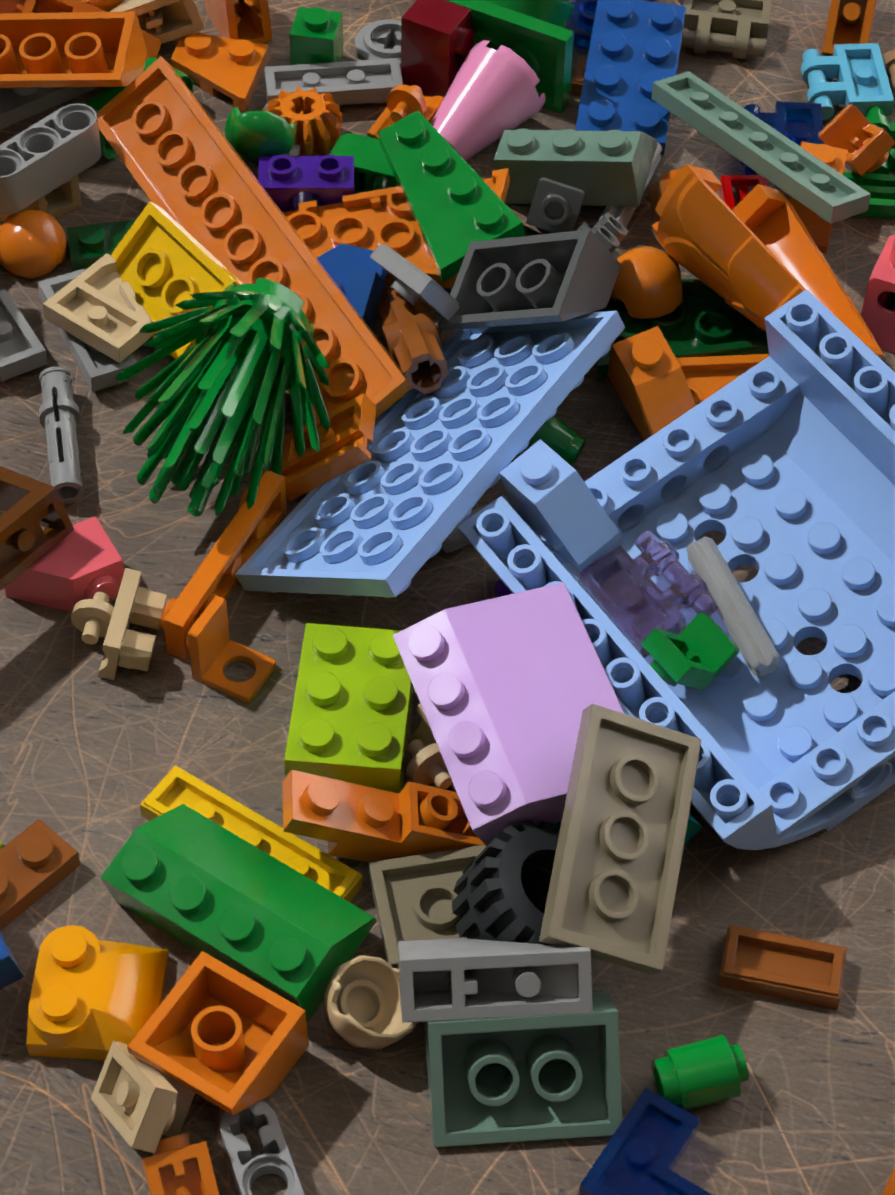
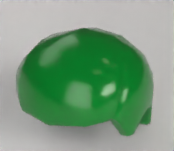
(259, 134)

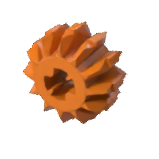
(315, 116)

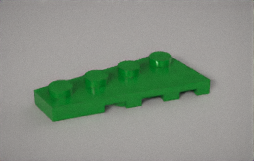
(444, 193)

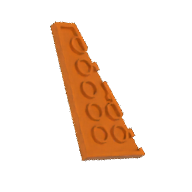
(373, 219)

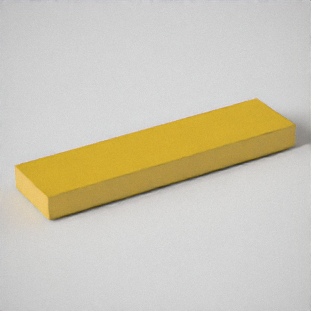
(183, 788)

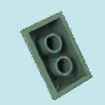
(603, 164)
(525, 1077)

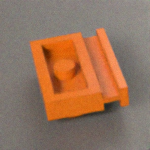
(340, 447)

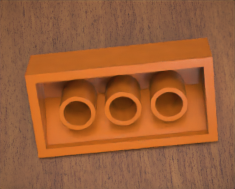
(70, 49)

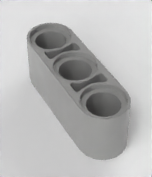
(47, 155)

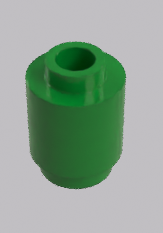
(700, 1073)

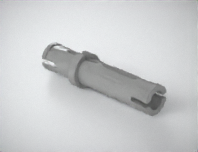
(58, 400)

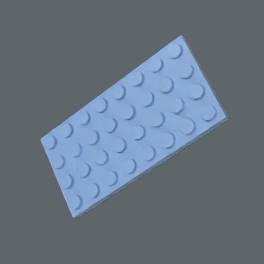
(430, 461)

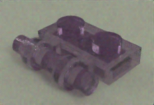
(634, 601)

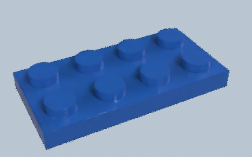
(628, 52)

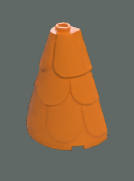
(749, 254)

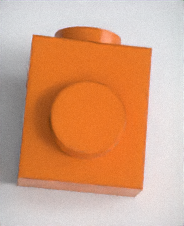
(864, 141)

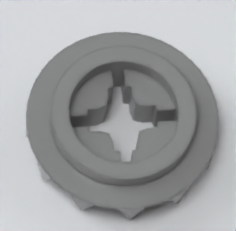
(375, 37)

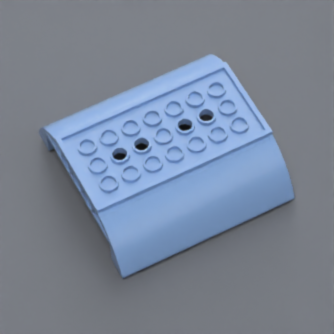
(804, 489)

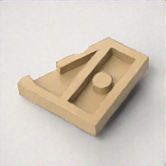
(100, 311)

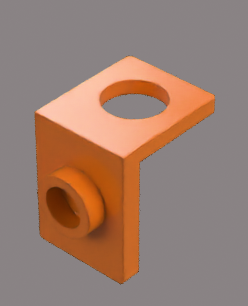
(213, 651)

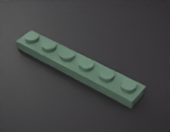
(761, 147)

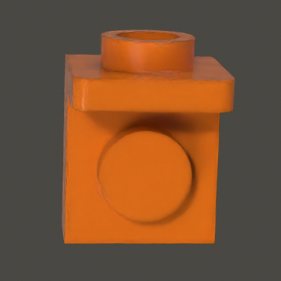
(180, 1168)

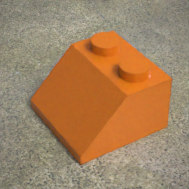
(223, 1036)

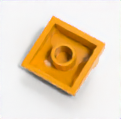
(91, 994)

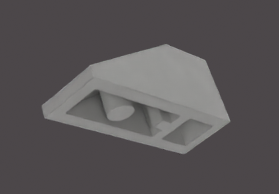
(491, 979)

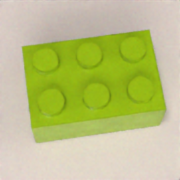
(351, 707)

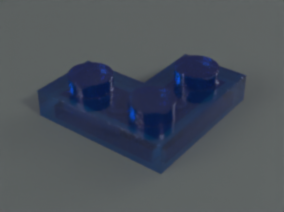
(645, 1152)

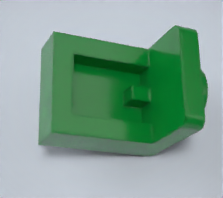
(692, 656)

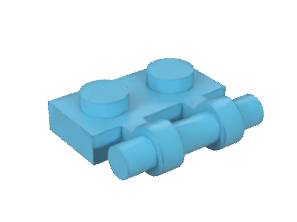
(859, 76)

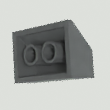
(532, 280)

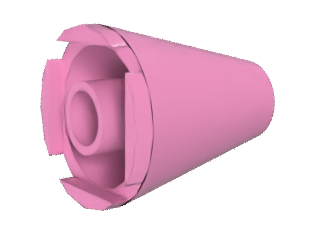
(487, 96)

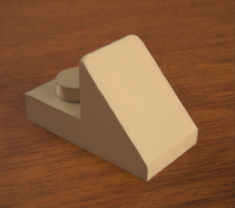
(140, 1099)

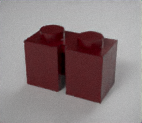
(434, 44)

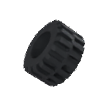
(497, 883)

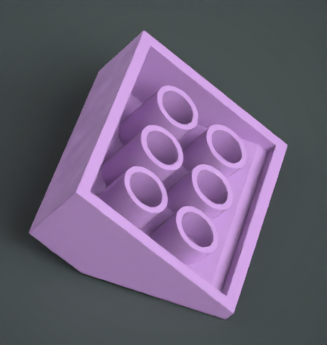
(507, 700)

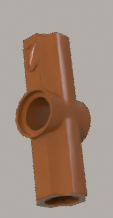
(413, 342)

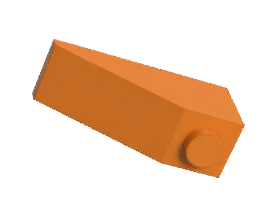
(649, 381)

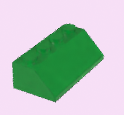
(236, 904)

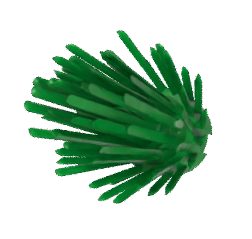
(246, 351)

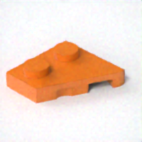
(222, 65)

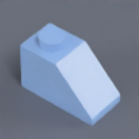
(558, 505)

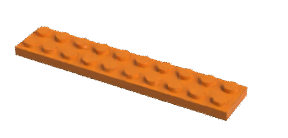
(217, 199)

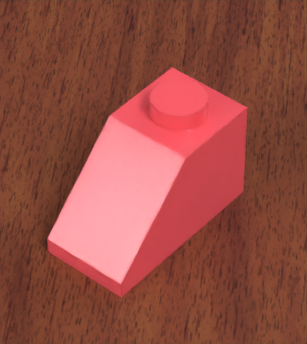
(72, 570)

